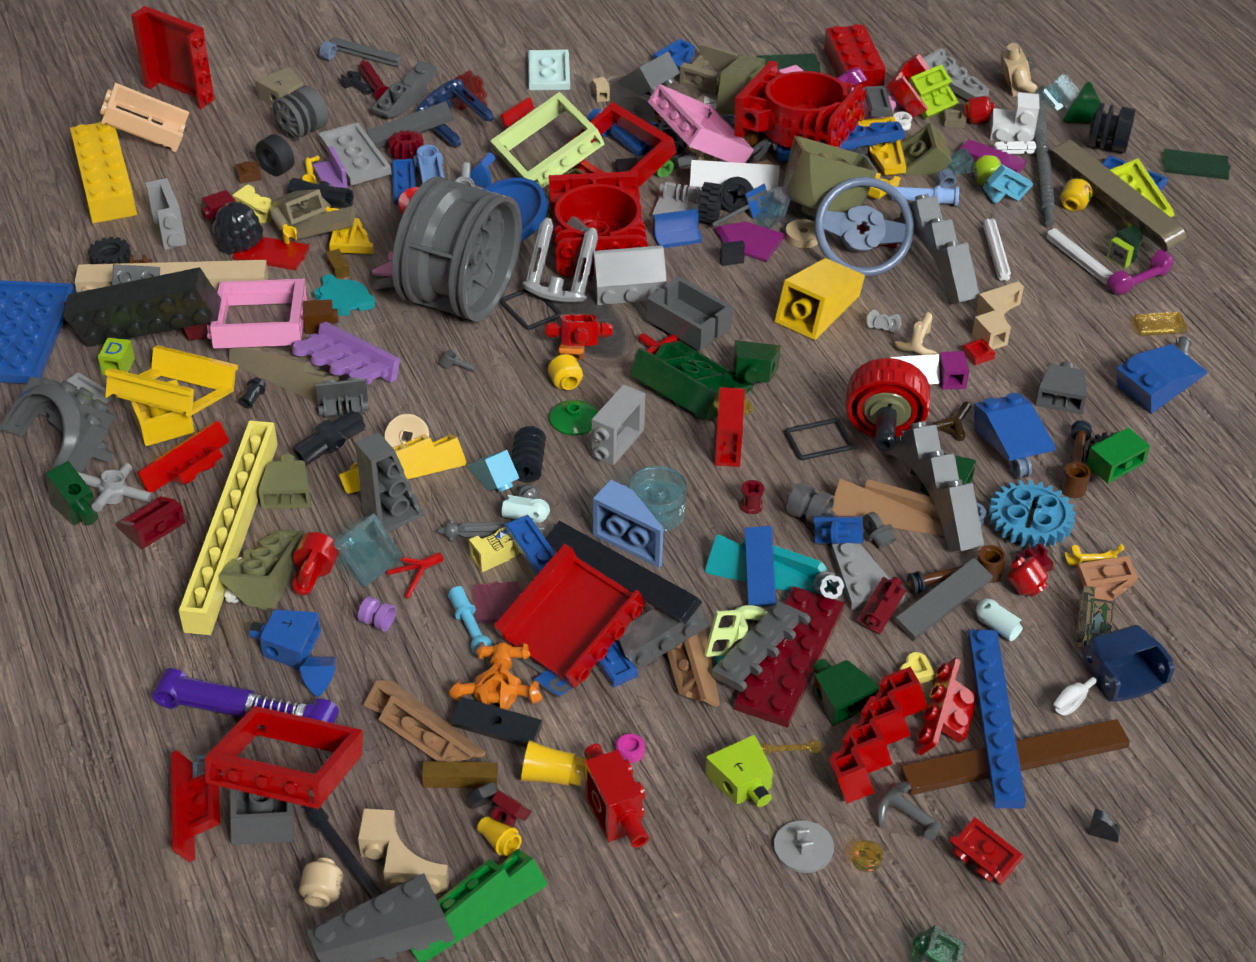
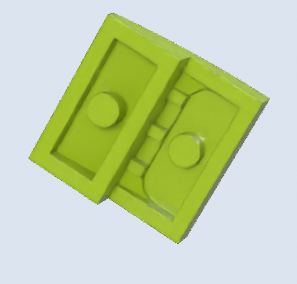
(934, 90)

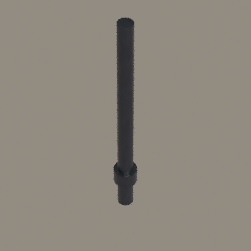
(319, 820)

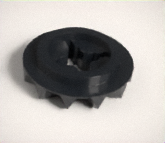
(731, 185)

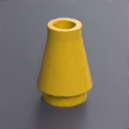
(500, 836)

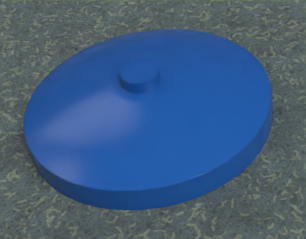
(530, 199)

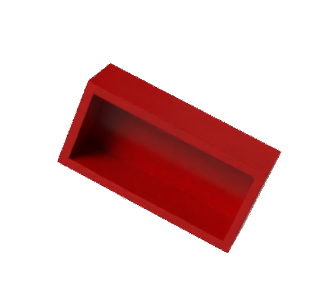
(853, 48)

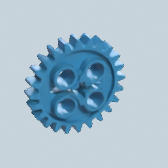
(1051, 519)

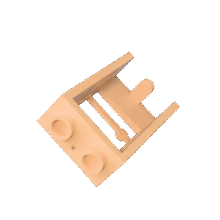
(172, 117)

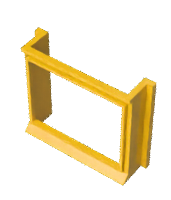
(169, 396)

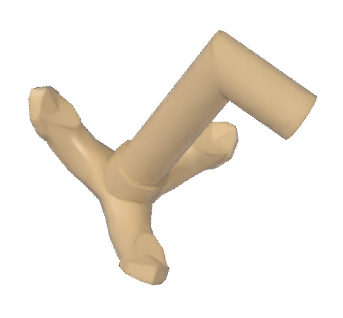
(920, 329)

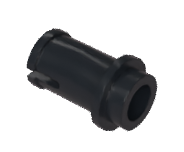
(254, 388)

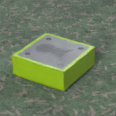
(1120, 252)

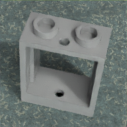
(618, 424)

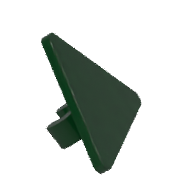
(1083, 106)

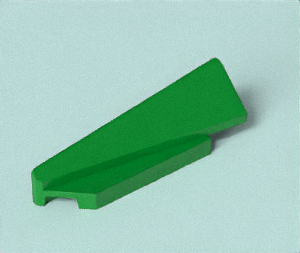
(485, 896)

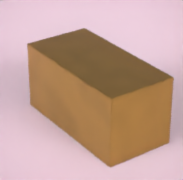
(337, 264)

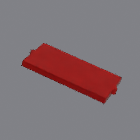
(276, 253)

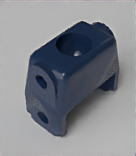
(1128, 663)

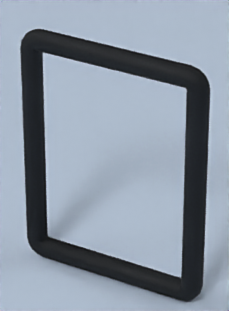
(520, 320)
(822, 453)

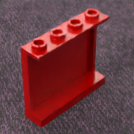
(173, 54)
(569, 617)

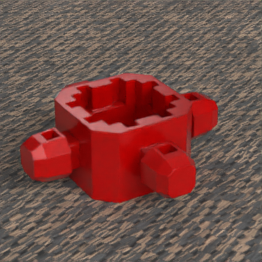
(578, 329)

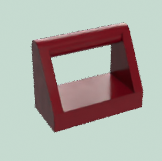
(152, 521)

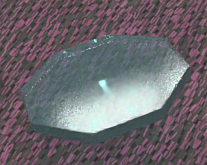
(773, 207)

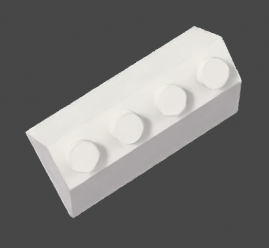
(721, 171)

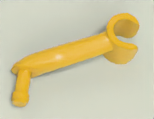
(309, 169)
(1077, 557)

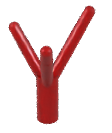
(418, 564)

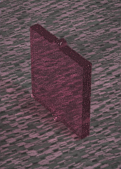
(494, 600)

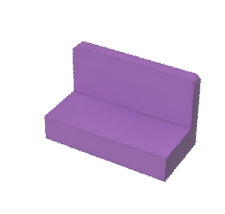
(332, 170)

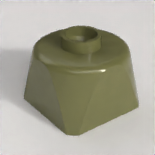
(818, 168)

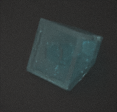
(367, 549)

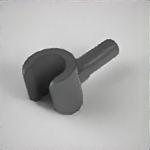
(451, 358)

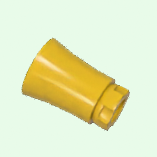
(552, 766)

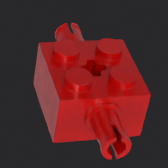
(614, 795)

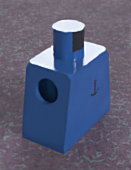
(288, 636)

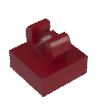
(1040, 554)
(510, 807)

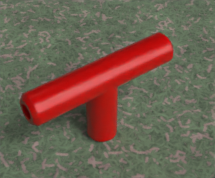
(653, 345)

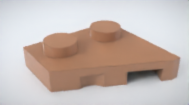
(1108, 576)

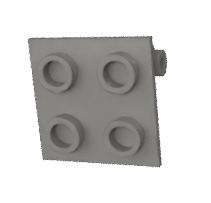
(677, 200)

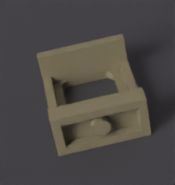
(697, 76)

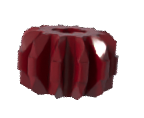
(404, 144)

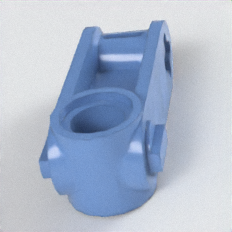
(428, 162)

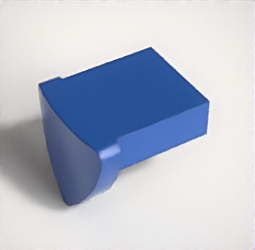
(480, 173)
(318, 673)

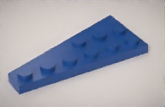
(862, 136)

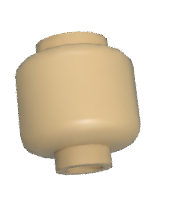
(321, 882)

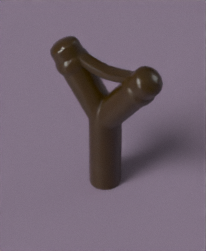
(955, 421)

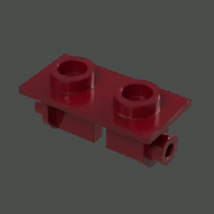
(882, 604)

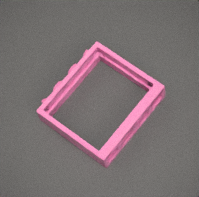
(692, 124)
(256, 293)

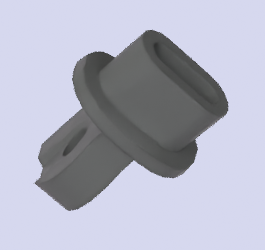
(878, 532)

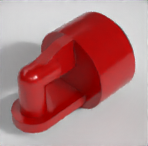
(315, 559)

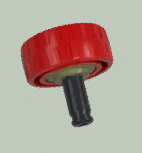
(886, 399)

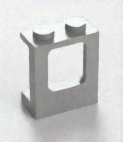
(166, 212)

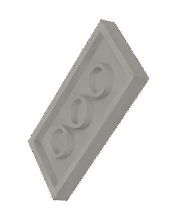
(356, 153)

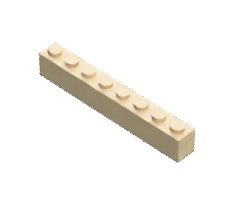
(100, 275)

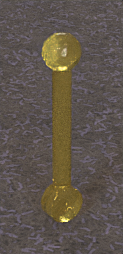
(815, 746)

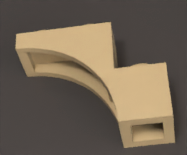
(991, 307)
(380, 840)

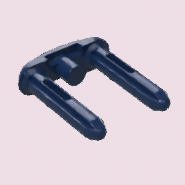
(453, 89)

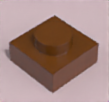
(248, 171)

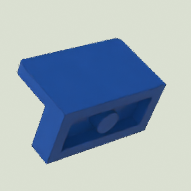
(676, 228)

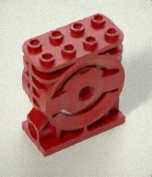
(800, 106)
(601, 202)

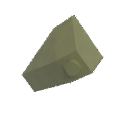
(263, 572)

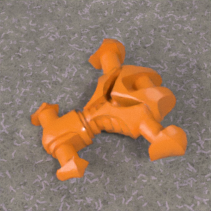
(497, 683)

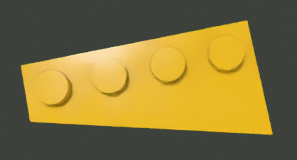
(887, 154)

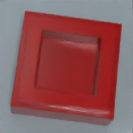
(978, 352)

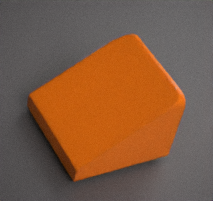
(576, 351)

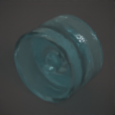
(663, 493)

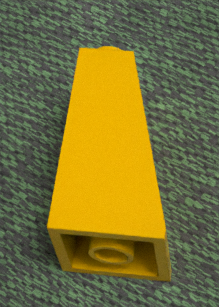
(817, 297)

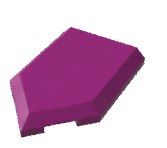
(758, 240)

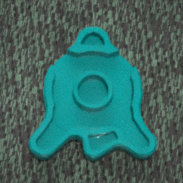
(345, 294)

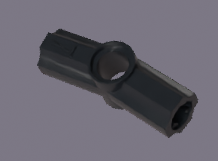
(333, 195)
(328, 437)

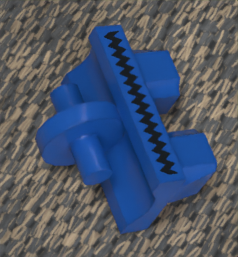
(838, 529)

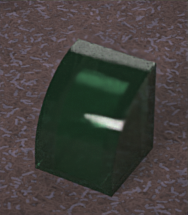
(1132, 236)

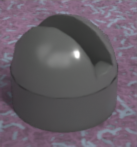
(528, 491)

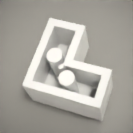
(1016, 124)

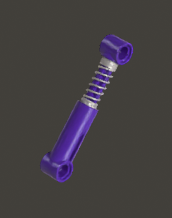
(178, 689)

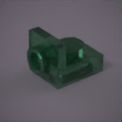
(937, 946)

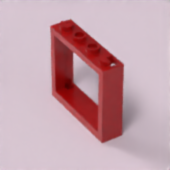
(663, 144)
(279, 781)

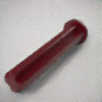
(373, 79)

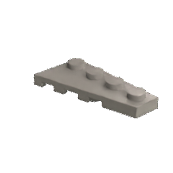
(961, 83)

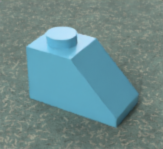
(495, 471)

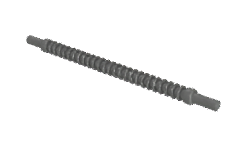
(1044, 167)

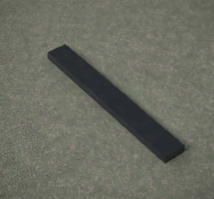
(632, 576)

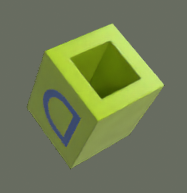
(116, 355)

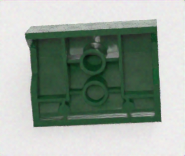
(686, 377)

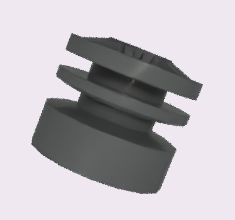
(300, 112)

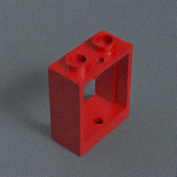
(730, 427)

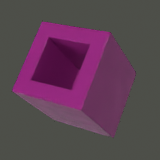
(953, 370)

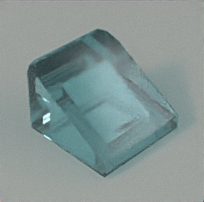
(961, 163)

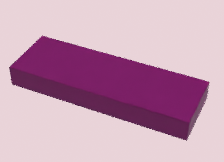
(978, 150)

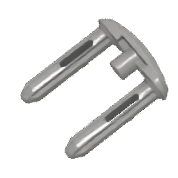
(554, 290)

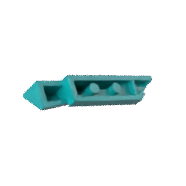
(791, 568)

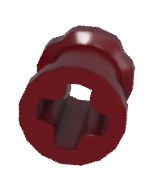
(752, 493)

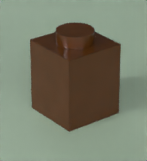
(318, 312)

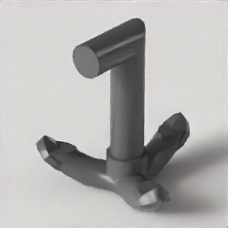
(894, 797)

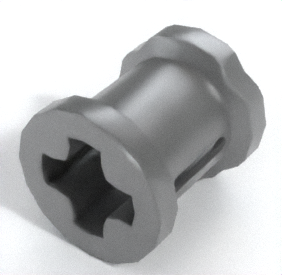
(836, 585)

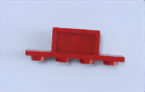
(185, 460)
(948, 709)
(193, 806)

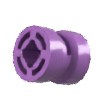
(375, 613)

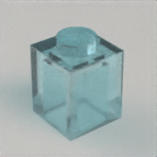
(1061, 92)

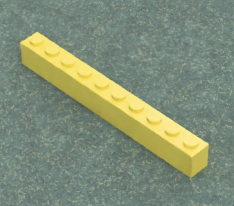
(228, 528)

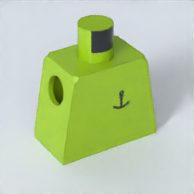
(741, 772)

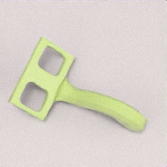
(735, 631)

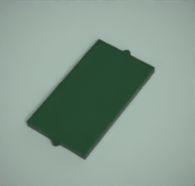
(806, 62)
(1196, 164)

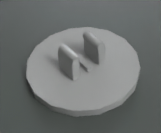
(803, 846)

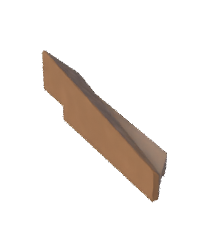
(894, 506)
(693, 670)
(420, 724)

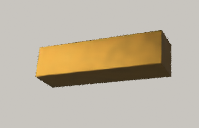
(459, 774)

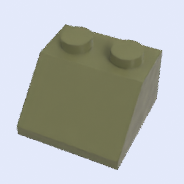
(926, 152)

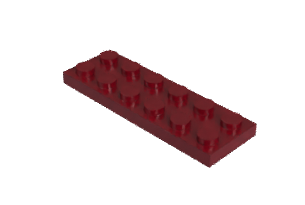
(784, 679)

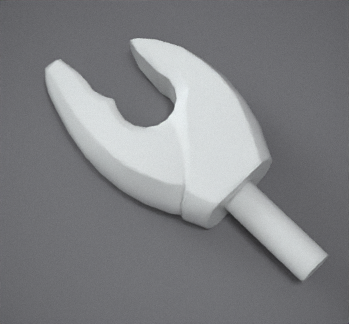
(1073, 697)

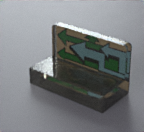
(1094, 617)

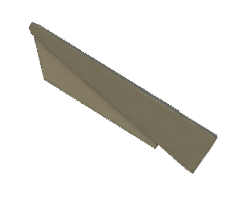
(282, 368)

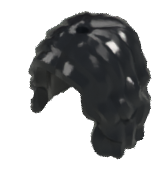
(237, 228)

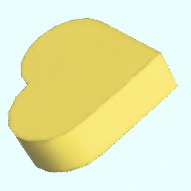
(920, 666)

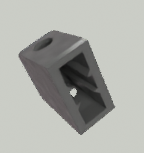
(1063, 388)

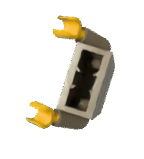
(296, 208)

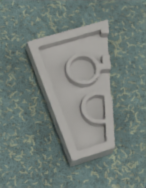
(857, 572)

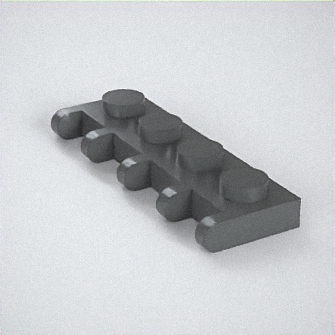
(758, 644)

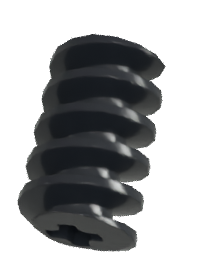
(528, 453)

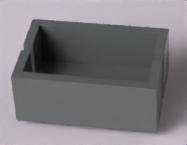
(689, 313)

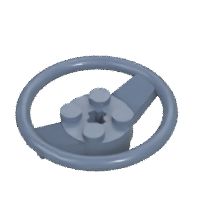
(878, 229)

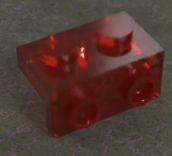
(474, 85)

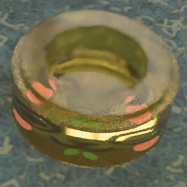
(867, 856)

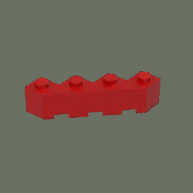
(880, 725)

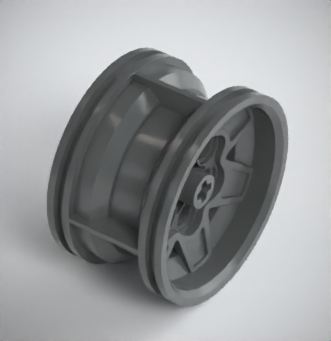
(456, 248)

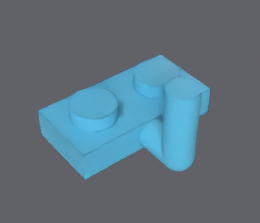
(1007, 183)

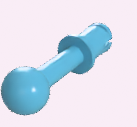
(465, 612)

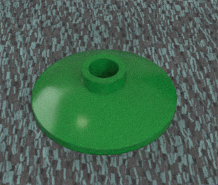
(572, 417)

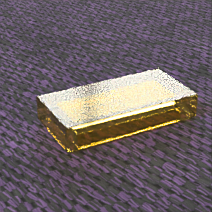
(1160, 323)

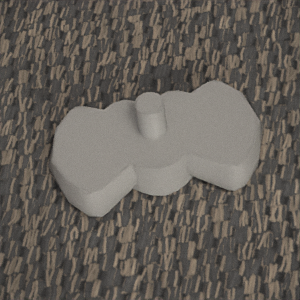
(878, 321)

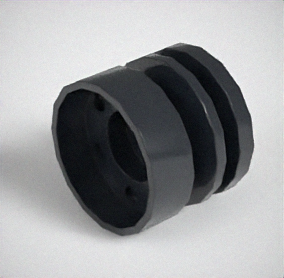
(1112, 127)

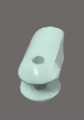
(517, 507)
(998, 619)

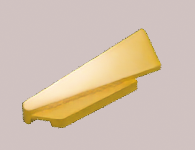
(417, 458)

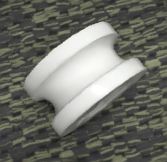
(904, 119)

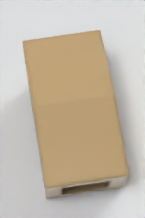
(601, 89)

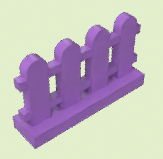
(354, 354)

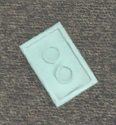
(549, 70)

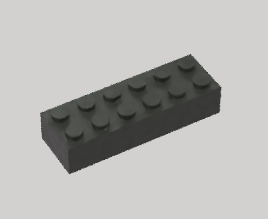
(143, 307)

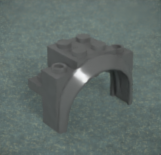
(72, 411)

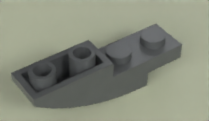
(407, 93)

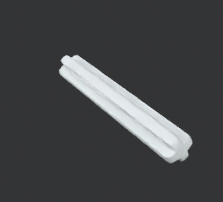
(996, 249)
(1079, 255)

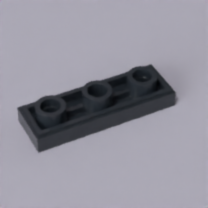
(482, 717)

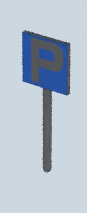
(753, 198)
(548, 680)

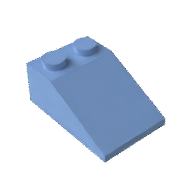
(627, 523)

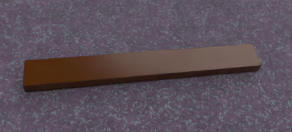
(1032, 753)

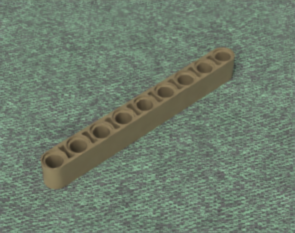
(1119, 195)

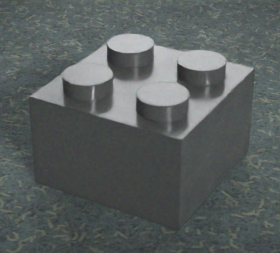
(260, 819)

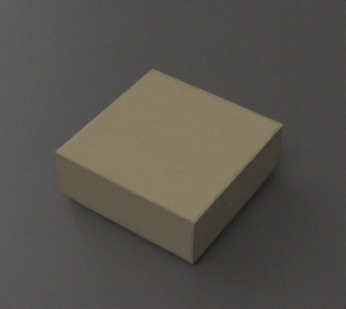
(954, 118)

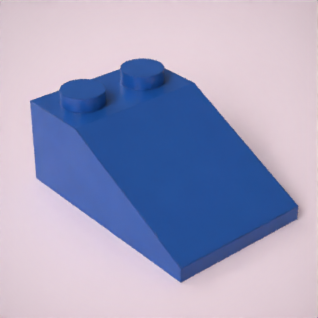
(1158, 376)
(1012, 426)

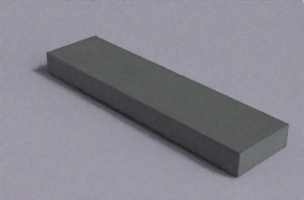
(416, 121)
(943, 599)

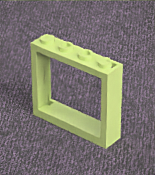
(562, 159)

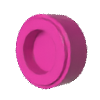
(631, 747)

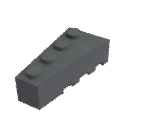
(384, 484)
(384, 926)

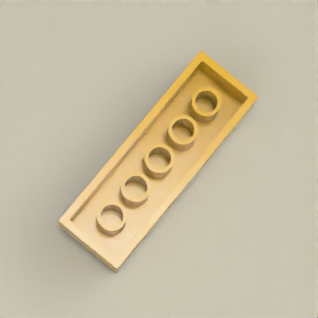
(103, 172)

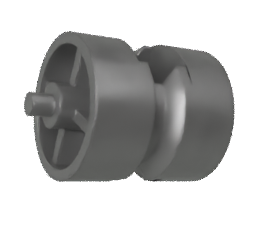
(805, 501)

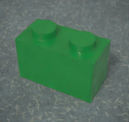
(1117, 455)

